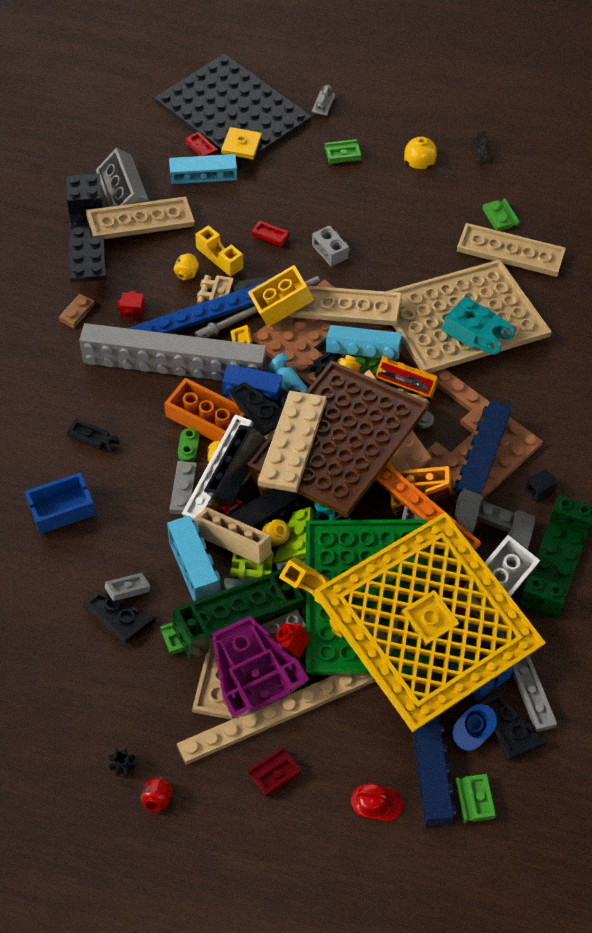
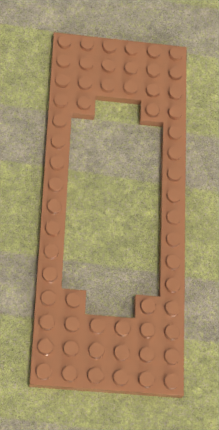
(302, 337)

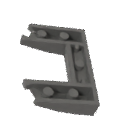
(472, 508)

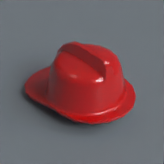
(377, 802)

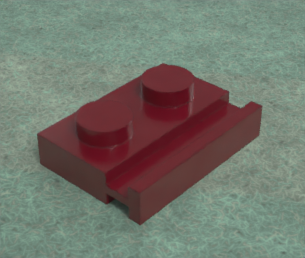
(274, 771)

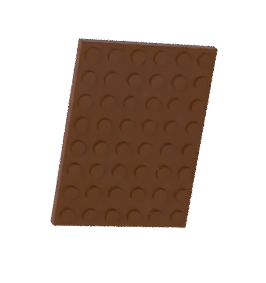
(355, 436)

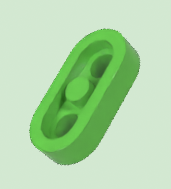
(188, 443)

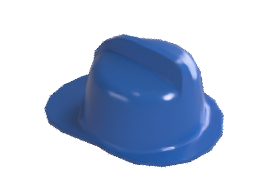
(474, 727)

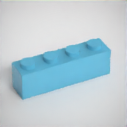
(203, 169)
(363, 342)

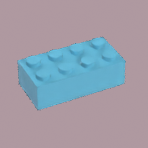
(192, 558)

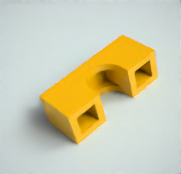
(227, 259)
(302, 576)

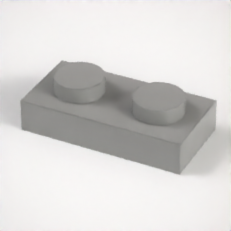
(127, 586)

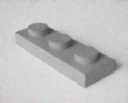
(182, 486)

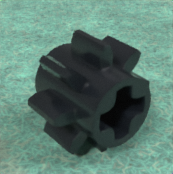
(127, 759)

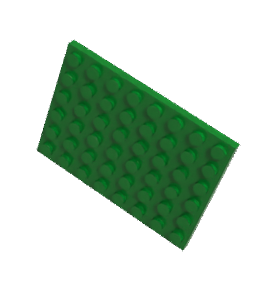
(332, 550)

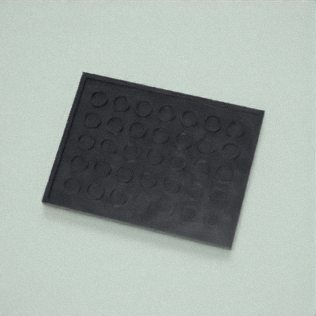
(231, 96)

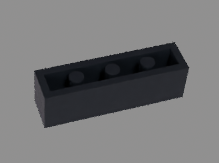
(233, 465)
(269, 507)

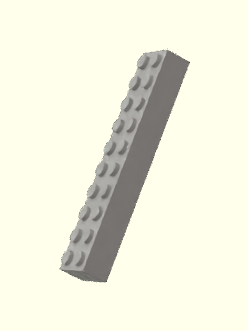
(166, 352)

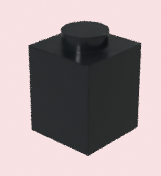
(541, 485)

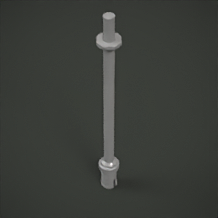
(213, 329)

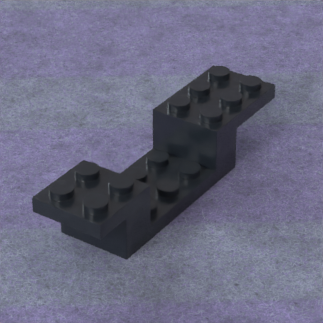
(86, 252)

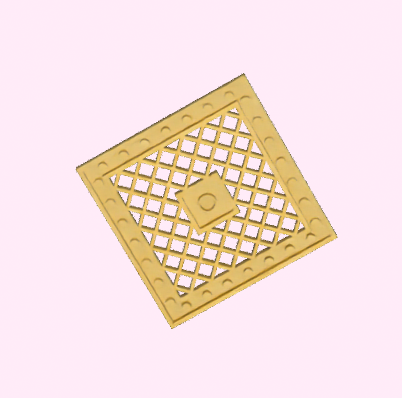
(429, 620)

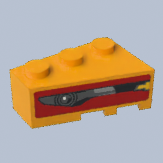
(406, 378)
(432, 482)

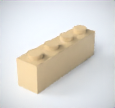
(234, 535)

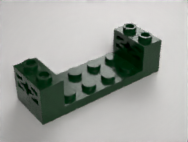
(558, 557)
(254, 598)

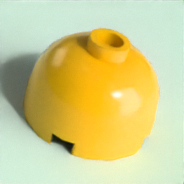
(420, 152)

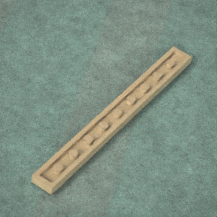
(270, 716)

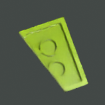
(296, 543)

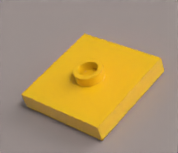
(241, 143)

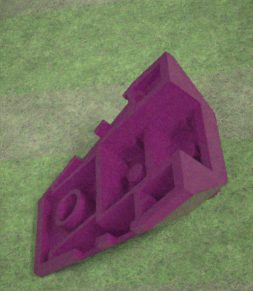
(253, 668)

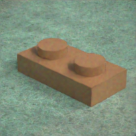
(76, 310)

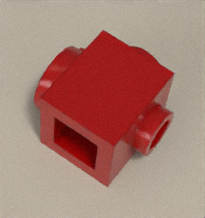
(131, 305)
(293, 639)

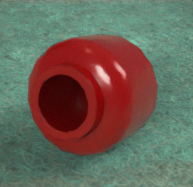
(156, 794)

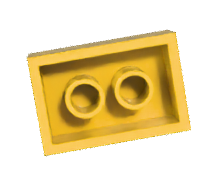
(281, 296)

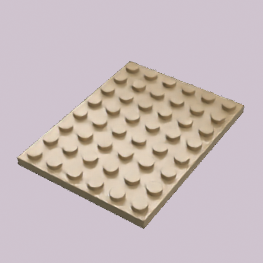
(429, 301)

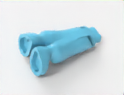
(290, 379)

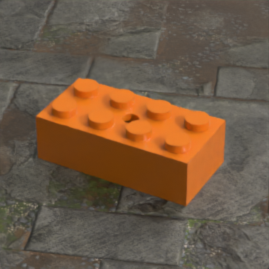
(201, 409)

